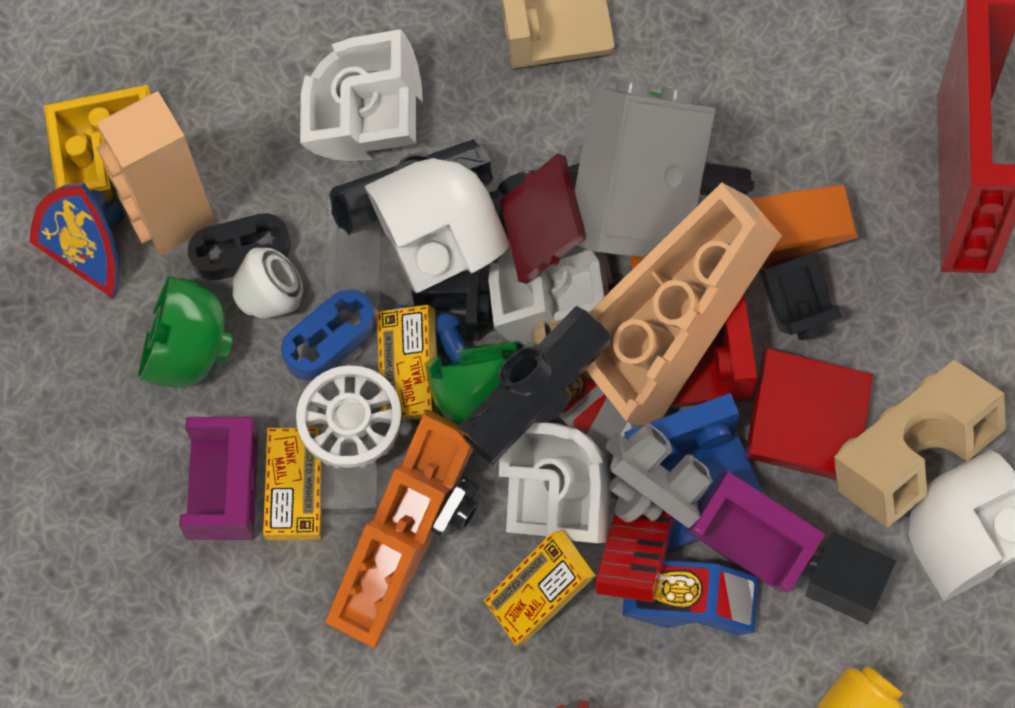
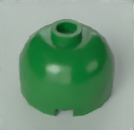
(184, 335)
(467, 383)

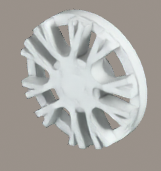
(349, 417)

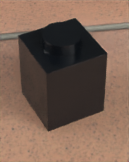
(848, 577)

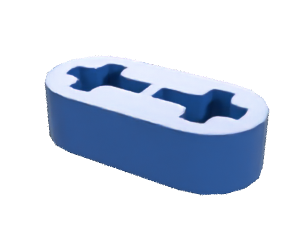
(320, 325)

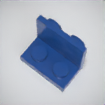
(709, 436)

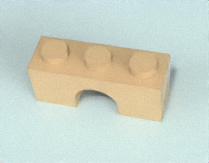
(947, 412)

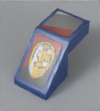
(700, 595)

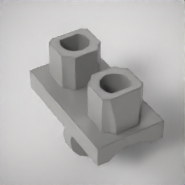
(650, 488)

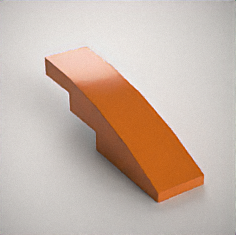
(805, 220)
(400, 531)

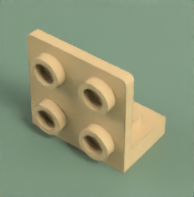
(556, 30)

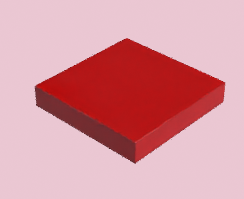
(805, 412)

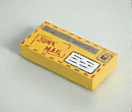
(404, 346)
(291, 487)
(539, 587)

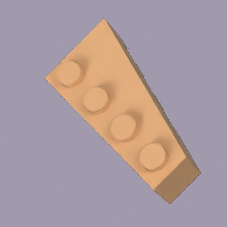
(154, 173)
(678, 302)

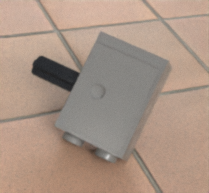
(645, 167)

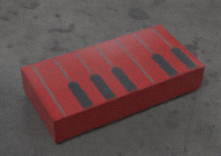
(634, 557)

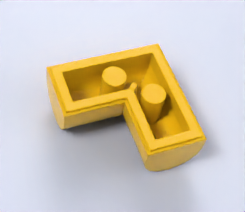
(75, 136)

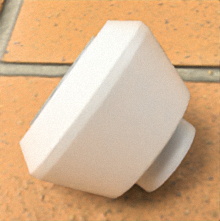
(267, 284)

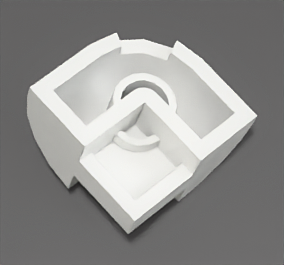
(362, 98)
(438, 220)
(517, 307)
(557, 484)
(966, 524)

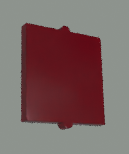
(542, 218)

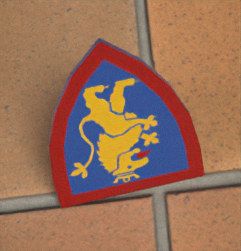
(76, 232)

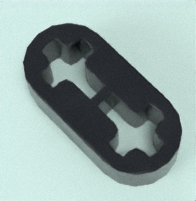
(235, 241)

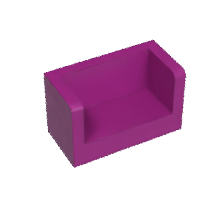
(221, 478)
(755, 532)

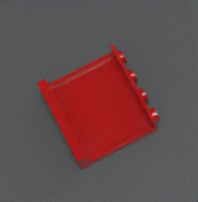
(973, 191)

